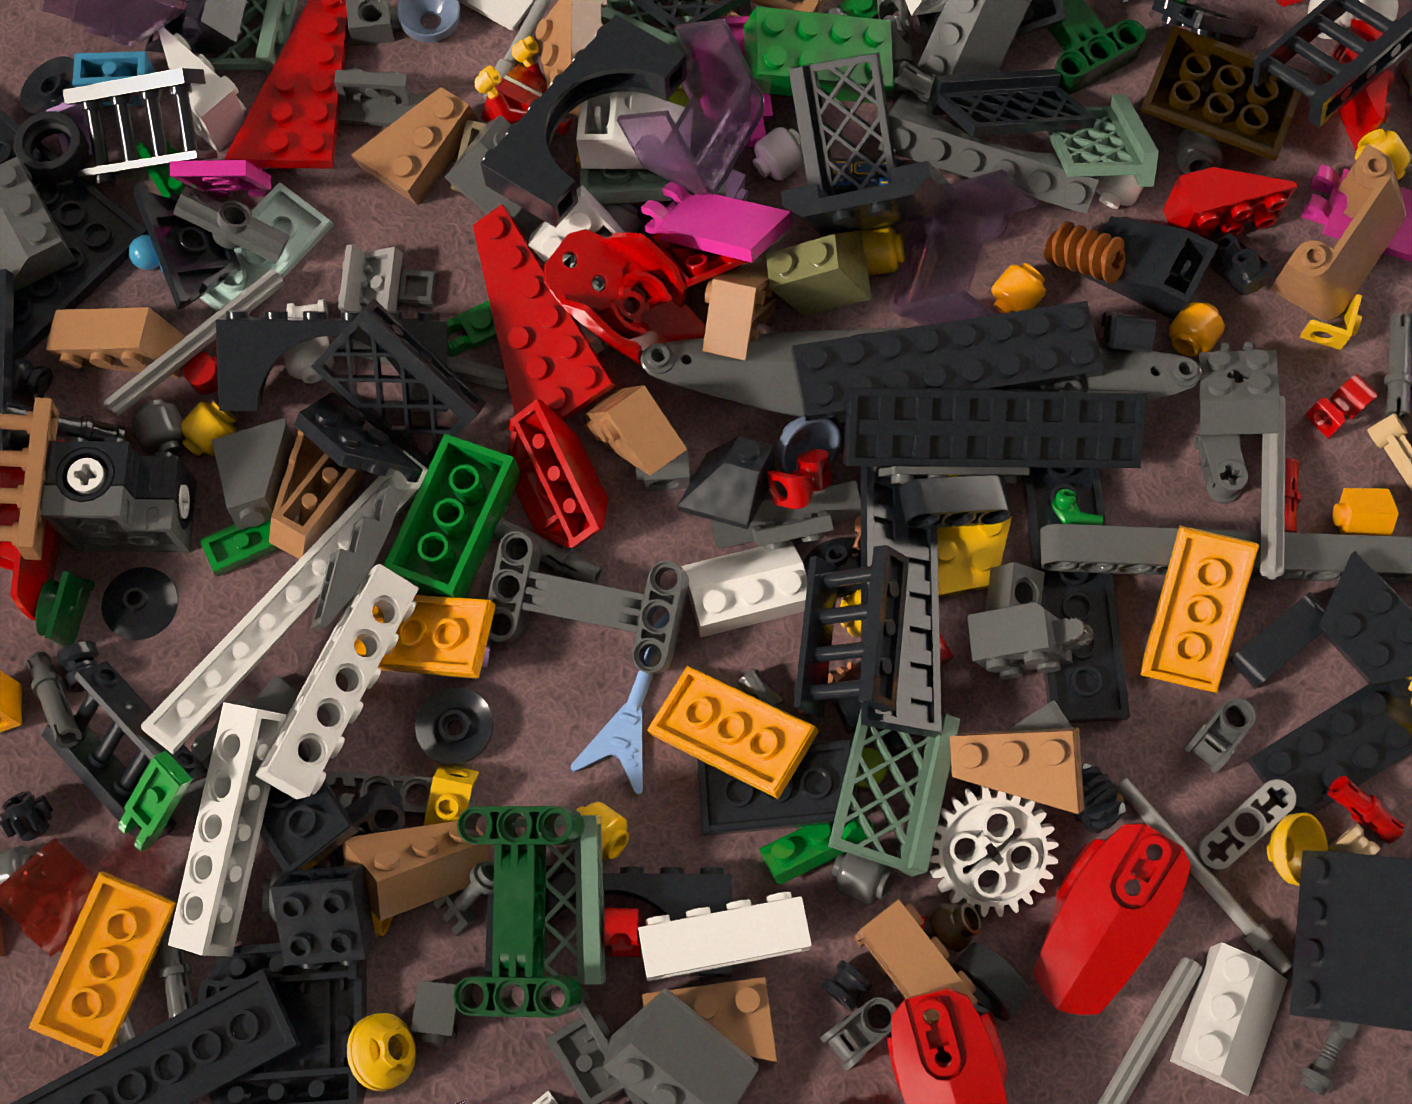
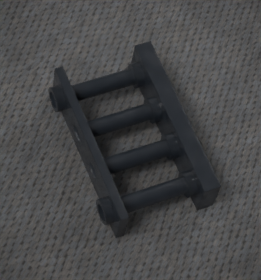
(1348, 77)
(120, 94)
(882, 633)
(94, 759)

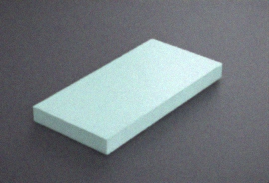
(288, 214)

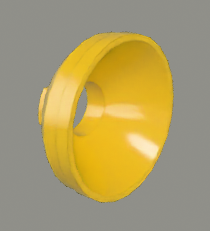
(1289, 839)
(370, 1055)

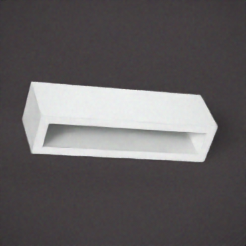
(724, 937)

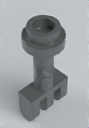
(459, 903)
(1317, 1078)

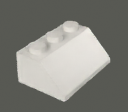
(746, 588)
(1229, 1018)

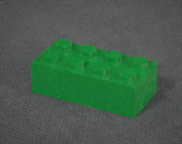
(789, 38)
(453, 518)

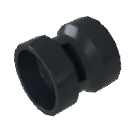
(75, 658)

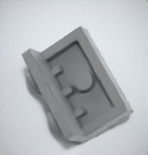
(370, 277)

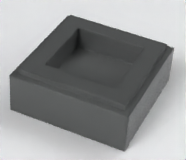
(417, 288)

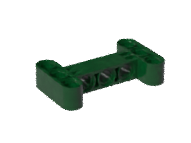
(1088, 38)
(518, 912)

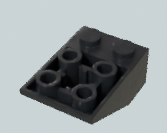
(1160, 264)

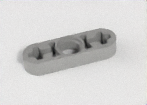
(1261, 796)

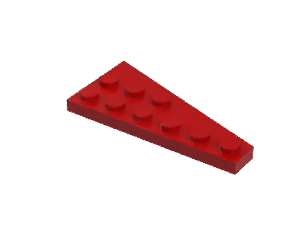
(299, 104)
(537, 338)

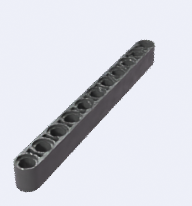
(1150, 549)

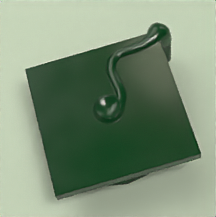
(62, 608)

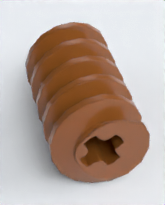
(1086, 252)

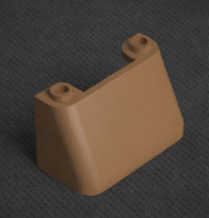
(1328, 278)

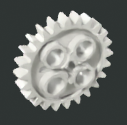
(1013, 879)

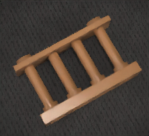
(42, 428)

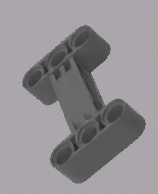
(586, 602)

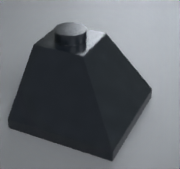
(730, 482)

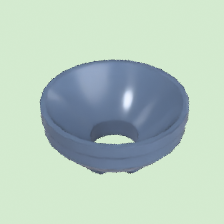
(413, 11)
(819, 435)

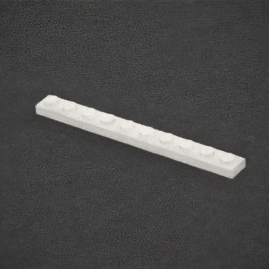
(264, 625)

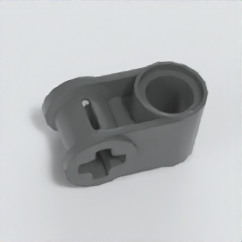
(1222, 459)
(1217, 738)
(858, 1033)

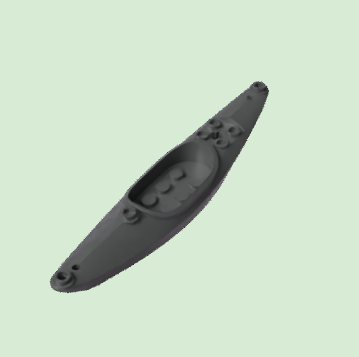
(770, 379)

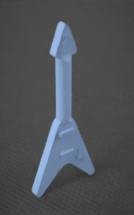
(623, 733)

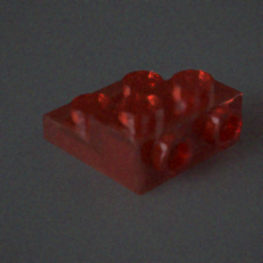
(48, 895)

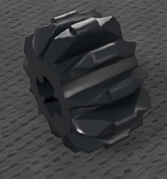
(1101, 800)

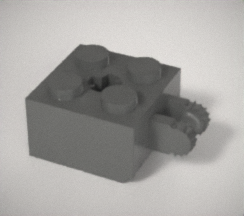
(1239, 391)
(1024, 640)

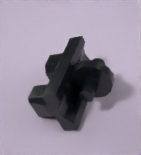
(1240, 265)

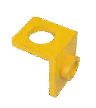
(1340, 336)
(449, 794)

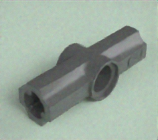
(231, 224)

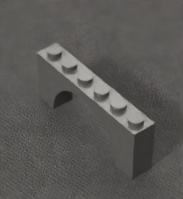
(930, 138)

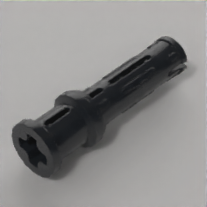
(81, 427)

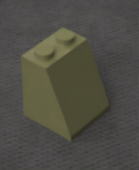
(821, 273)

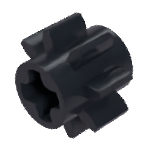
(26, 816)

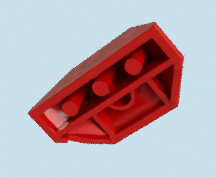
(555, 478)

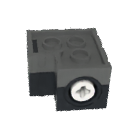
(115, 499)

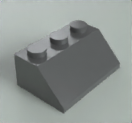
(972, 36)
(469, 179)
(28, 234)
(677, 1057)

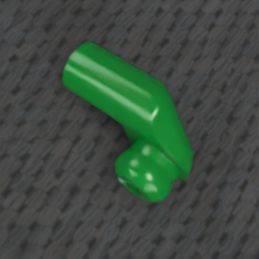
(1069, 513)

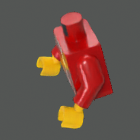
(517, 89)

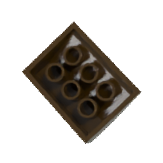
(1212, 93)

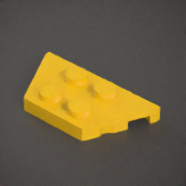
(968, 556)

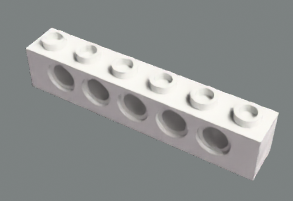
(282, 762)
(225, 833)

